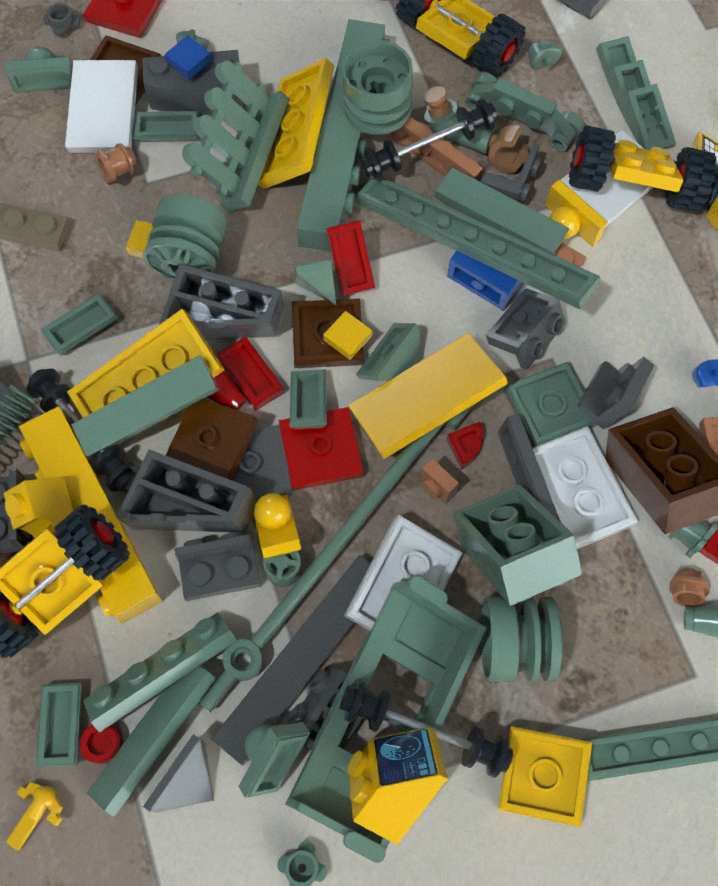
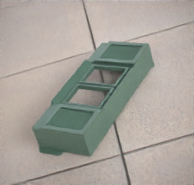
(420, 635)

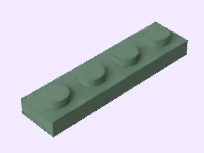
(158, 671)

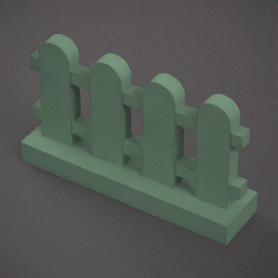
(254, 138)

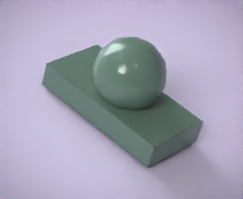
(39, 71)
(272, 756)

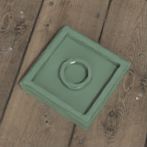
(549, 404)

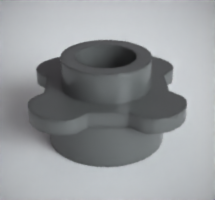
(61, 18)

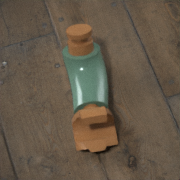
(503, 148)

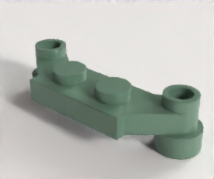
(526, 107)

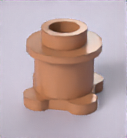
(115, 162)

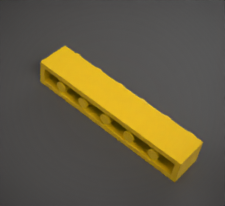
(59, 454)

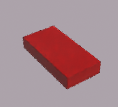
(350, 257)
(250, 373)

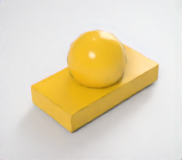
(575, 213)
(276, 525)

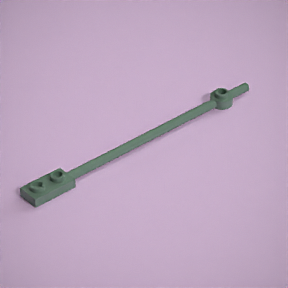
(312, 574)

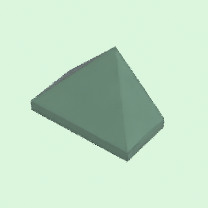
(317, 279)
(393, 354)

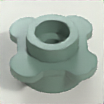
(304, 855)

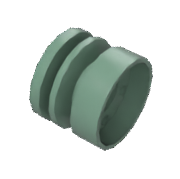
(377, 87)
(184, 233)
(527, 638)

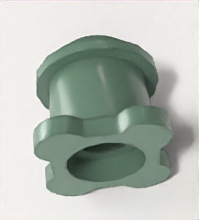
(694, 536)

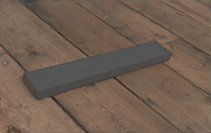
(294, 665)

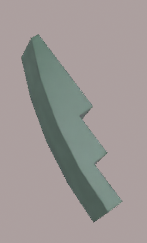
(635, 95)

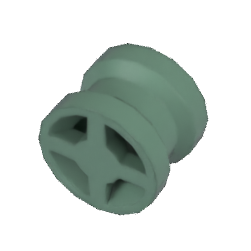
(281, 562)

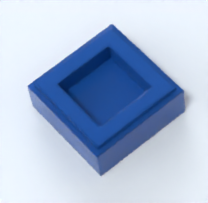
(188, 57)

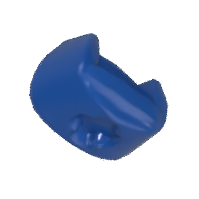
(706, 374)

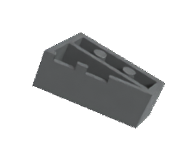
(174, 92)
(224, 305)
(185, 498)

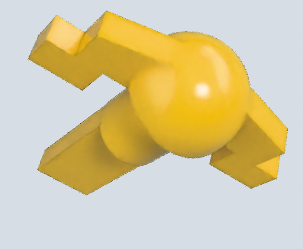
(44, 798)

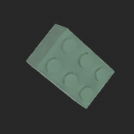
(517, 544)

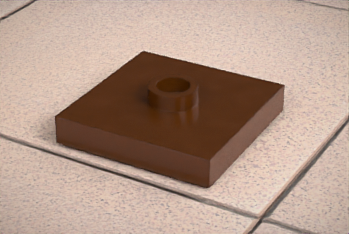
(213, 438)

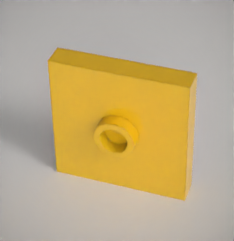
(546, 776)

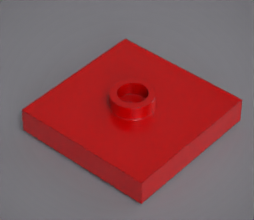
(122, 15)
(323, 453)

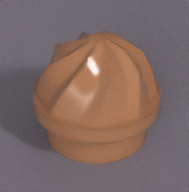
(689, 587)

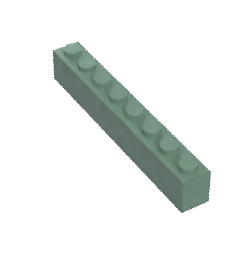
(336, 155)

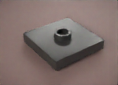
(265, 464)

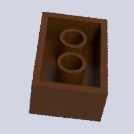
(666, 468)

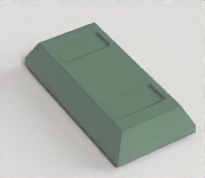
(165, 126)
(79, 324)
(308, 399)
(59, 725)

